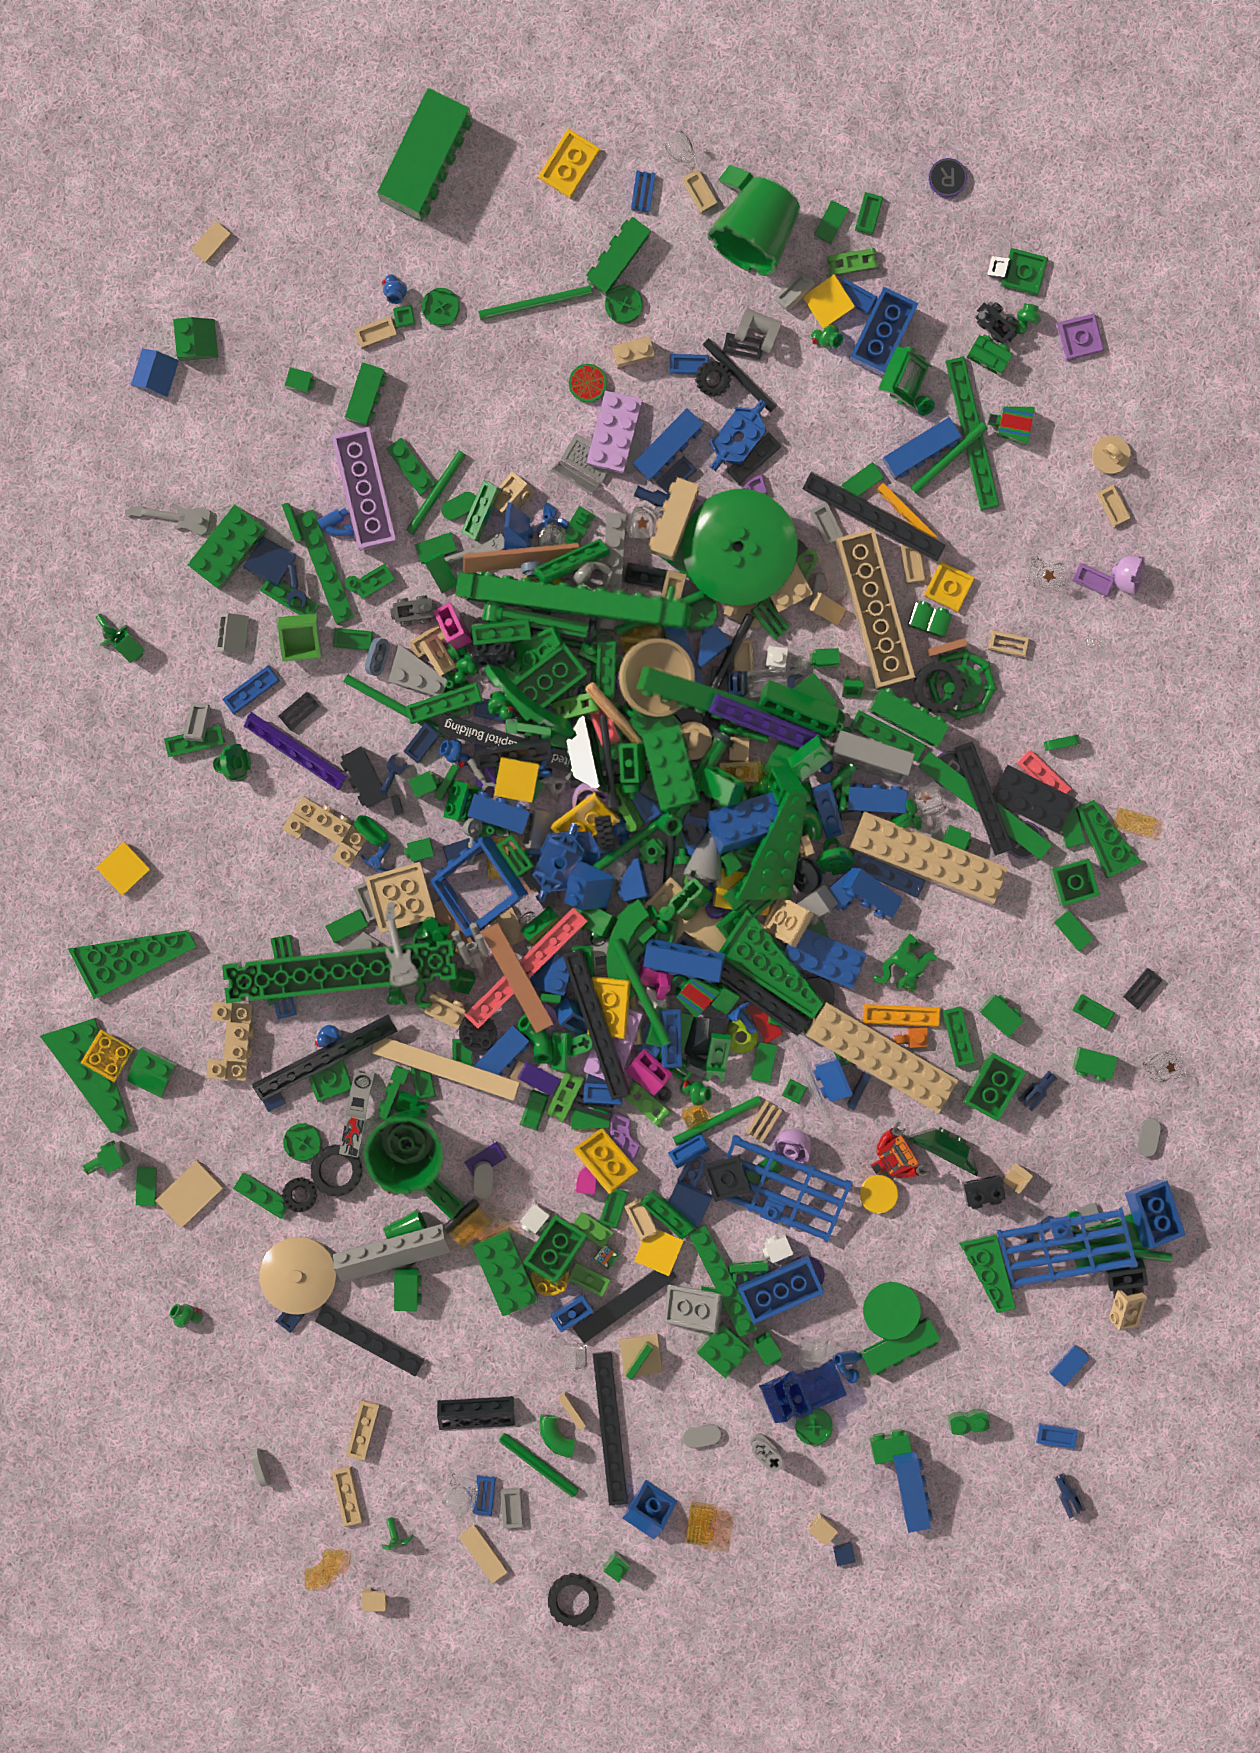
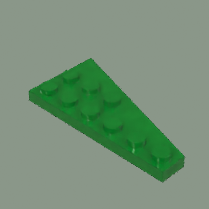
(777, 856)

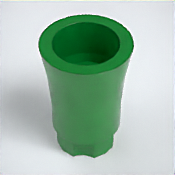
(410, 1223)

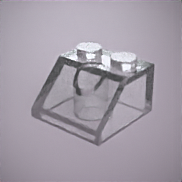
(816, 1351)

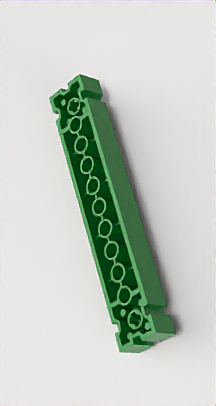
(576, 601)
(334, 971)

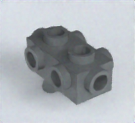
(418, 609)

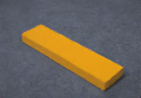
(902, 509)
(901, 1015)

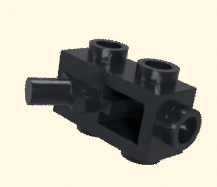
(993, 319)
(494, 654)

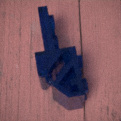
(802, 1392)

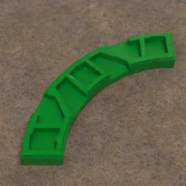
(526, 705)
(624, 930)

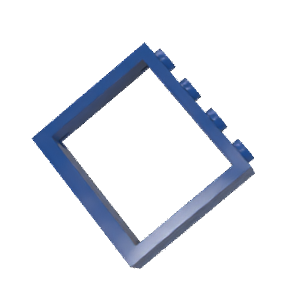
(454, 903)

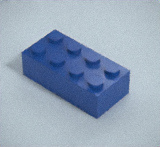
(883, 331)
(742, 823)
(826, 958)
(780, 1289)

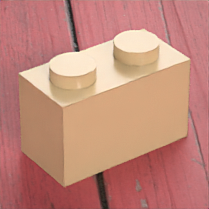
(633, 352)

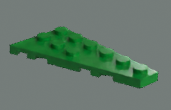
(762, 959)
(119, 962)
(69, 1048)

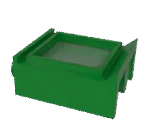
(904, 375)

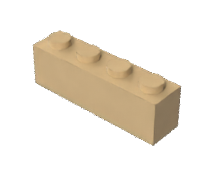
(675, 519)

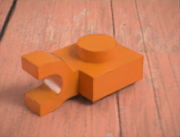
(915, 1037)

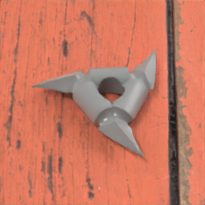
(559, 789)

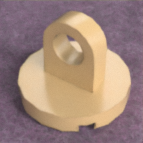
(1110, 454)
(697, 739)

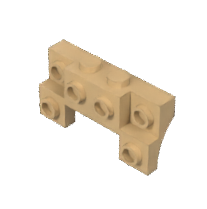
(329, 825)
(237, 1041)

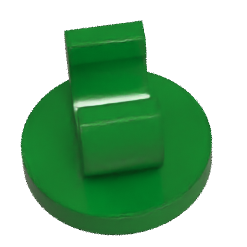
(454, 654)

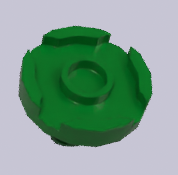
(233, 763)
(835, 860)

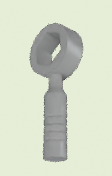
(481, 777)
(467, 830)

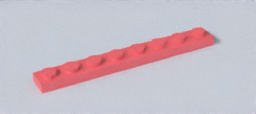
(531, 962)

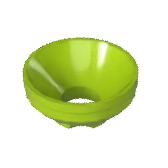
(748, 1045)

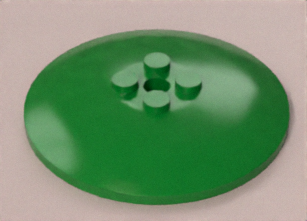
(767, 552)

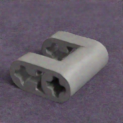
(760, 323)
(770, 1449)

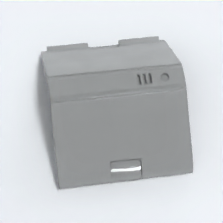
(577, 455)

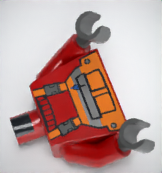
(897, 1156)

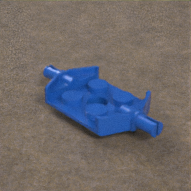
(742, 421)
(587, 842)
(558, 846)

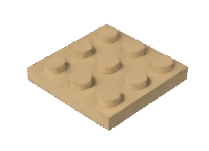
(407, 890)

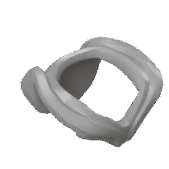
(584, 573)

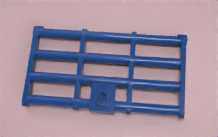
(776, 1202)
(1063, 1234)

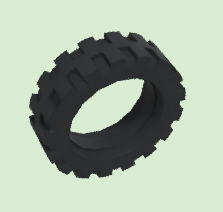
(958, 683)
(332, 1190)
(573, 1620)

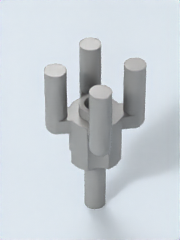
(475, 952)

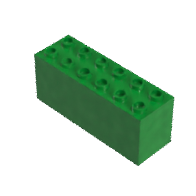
(425, 154)

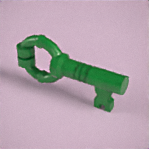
(740, 731)

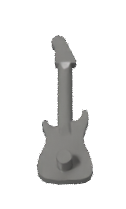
(194, 519)
(492, 543)
(402, 969)

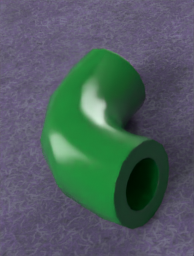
(812, 823)
(540, 1041)
(553, 1438)

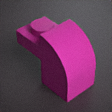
(659, 979)
(585, 1182)

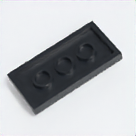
(1033, 798)

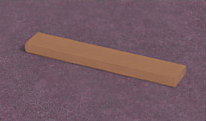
(514, 557)
(517, 977)

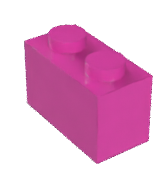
(453, 626)
(648, 1072)

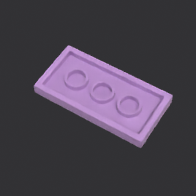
(614, 432)
(623, 1046)

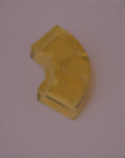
(324, 1570)

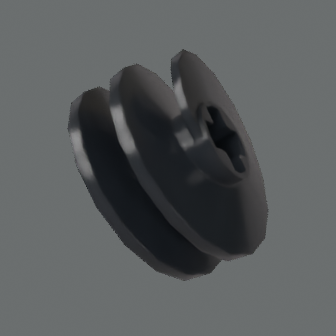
(807, 875)

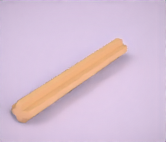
(611, 711)

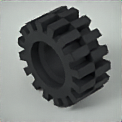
(724, 381)
(604, 833)
(299, 1206)

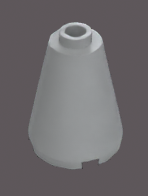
(705, 862)

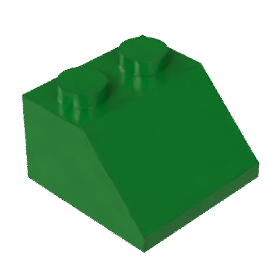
(195, 338)
(151, 1071)

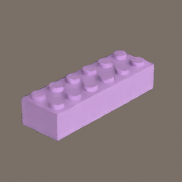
(364, 488)

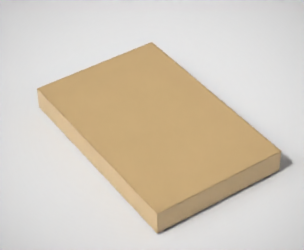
(787, 921)
(189, 1194)

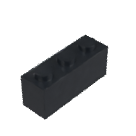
(363, 777)

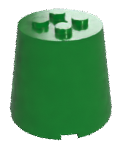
(756, 226)
(399, 1165)

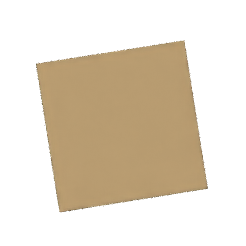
(631, 1347)

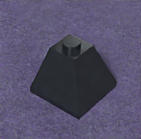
(701, 1032)

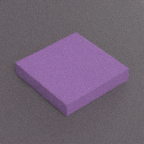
(1080, 336)

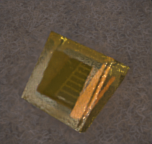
(694, 1116)

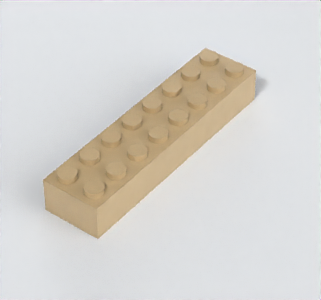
(874, 608)
(928, 858)
(881, 1057)

